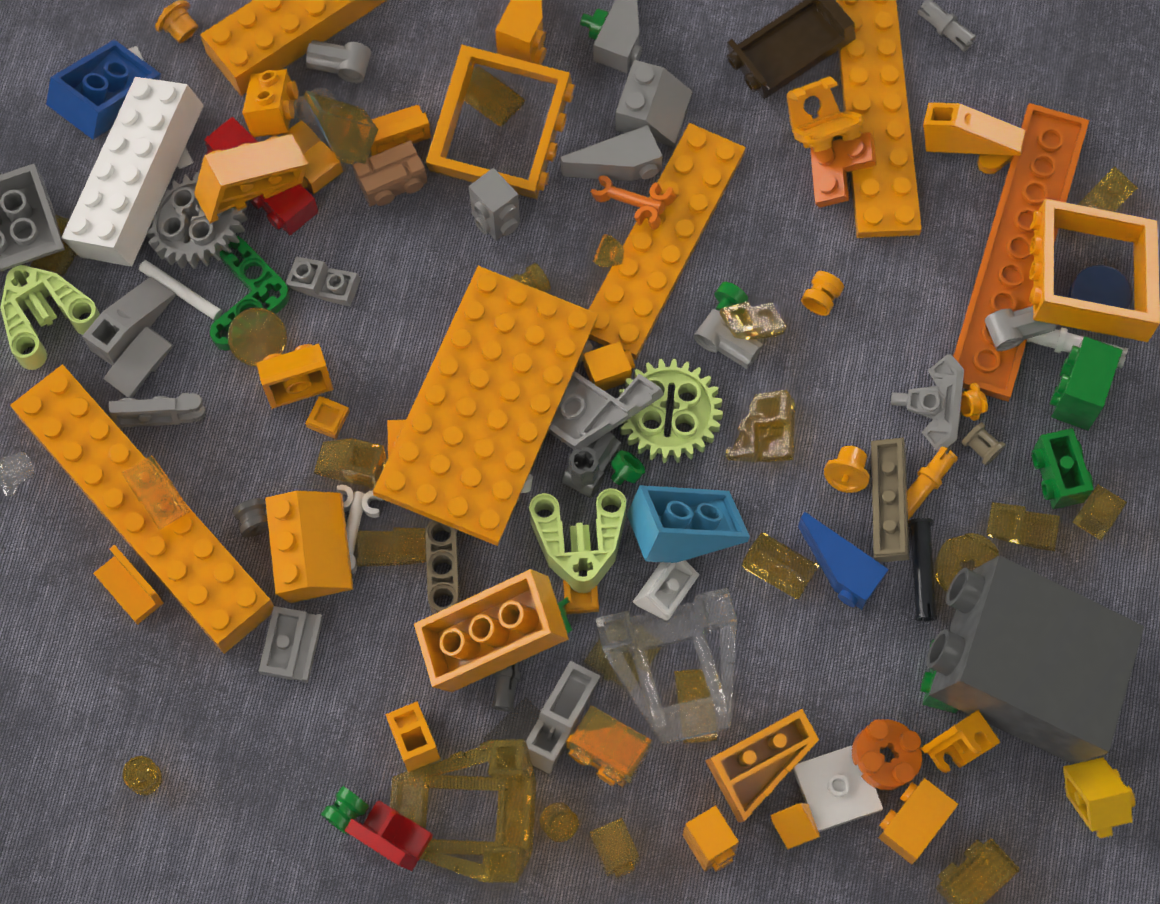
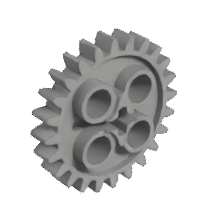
(181, 225)

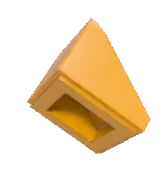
(795, 825)

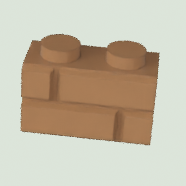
(390, 174)

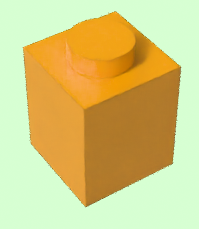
(608, 365)

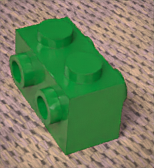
(1062, 468)

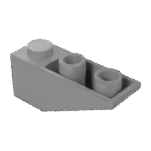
(126, 319)

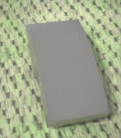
(321, 282)
(138, 361)

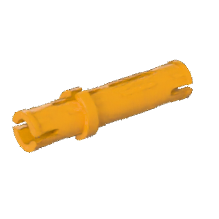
(929, 479)

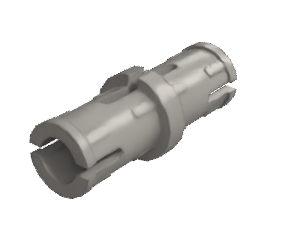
(947, 24)

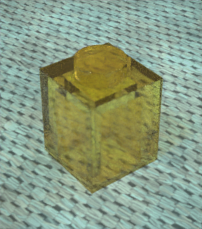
(1099, 512)
(615, 848)

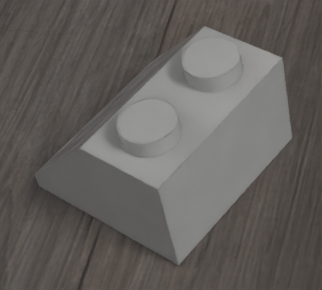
(655, 100)

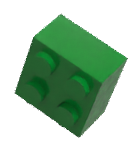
(1085, 382)

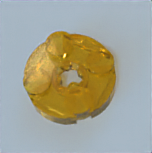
(962, 549)

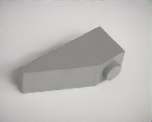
(619, 37)
(619, 158)

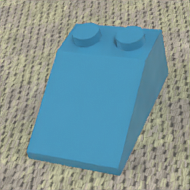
(684, 522)

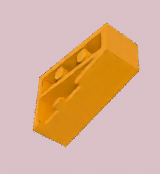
(248, 171)
(759, 762)

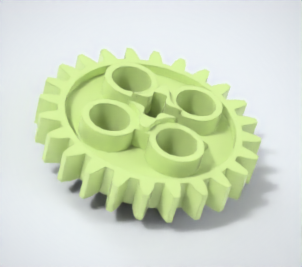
(699, 413)

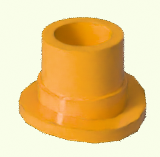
(177, 21)
(848, 470)

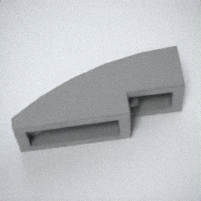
(560, 716)

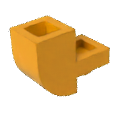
(413, 737)

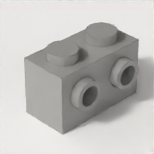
(494, 205)

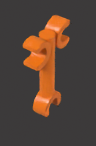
(647, 206)

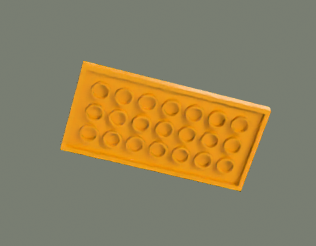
(486, 405)

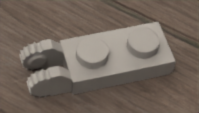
(157, 411)

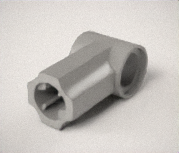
(347, 61)
(1012, 328)
(716, 336)

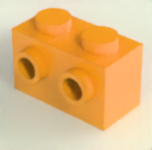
(270, 103)

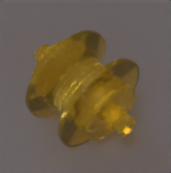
(559, 822)

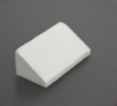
(666, 588)

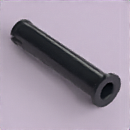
(923, 569)

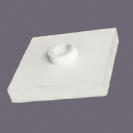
(836, 789)

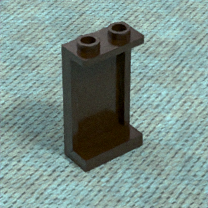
(791, 45)

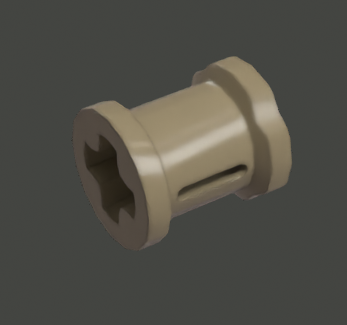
(983, 443)

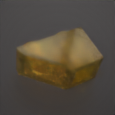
(351, 461)

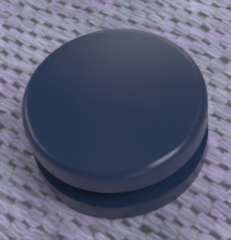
(1102, 286)

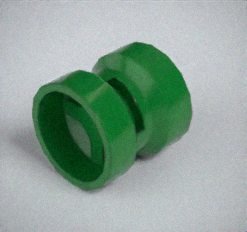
(346, 807)

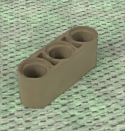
(441, 553)

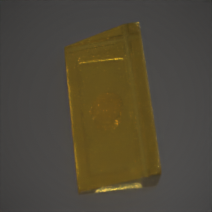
(492, 97)
(779, 565)

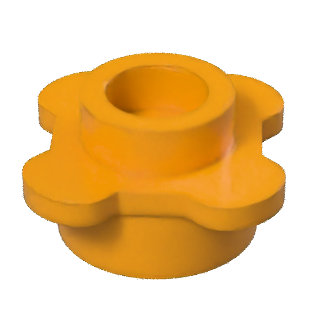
(973, 402)

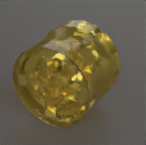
(136, 770)

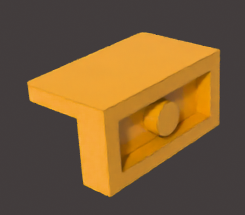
(399, 128)
(128, 586)

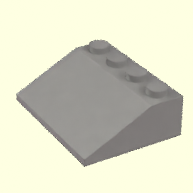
(26, 219)

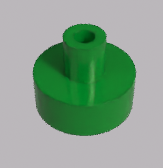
(594, 22)
(729, 295)
(626, 468)

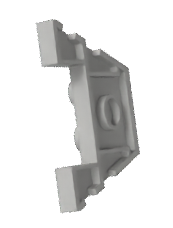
(591, 412)

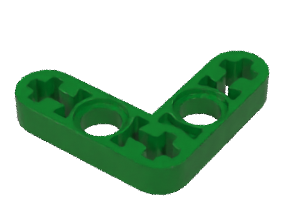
(259, 289)

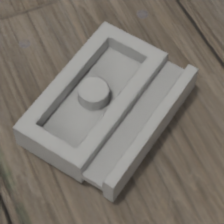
(290, 644)

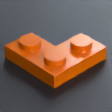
(831, 165)

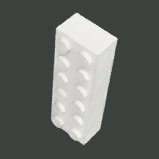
(133, 171)

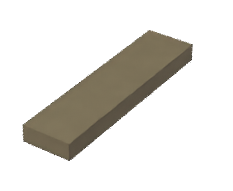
(889, 500)

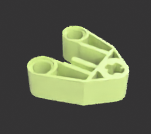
(32, 296)
(596, 562)

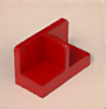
(391, 835)

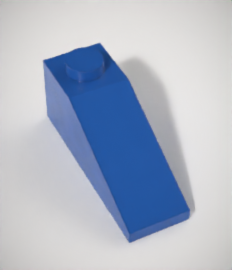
(847, 568)

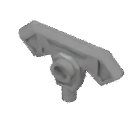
(938, 402)

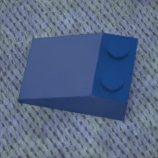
(96, 87)

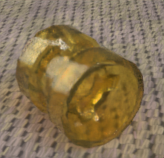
(534, 277)

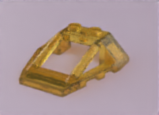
(516, 788)

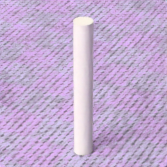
(181, 290)

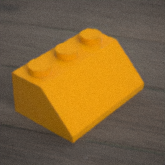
(308, 544)

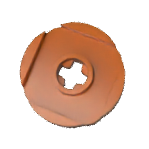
(903, 744)

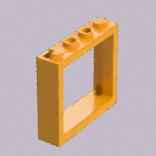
(555, 121)
(1086, 315)

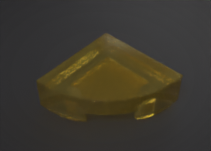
(609, 252)

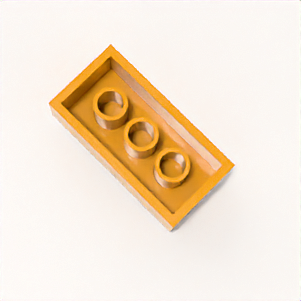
(491, 631)

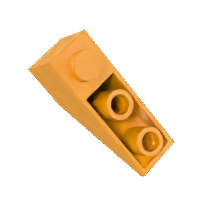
(969, 131)

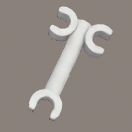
(356, 504)

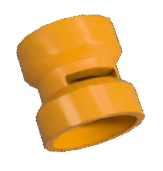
(822, 293)

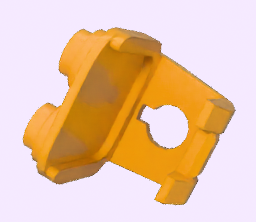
(829, 123)

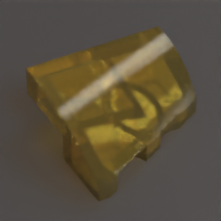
(766, 430)

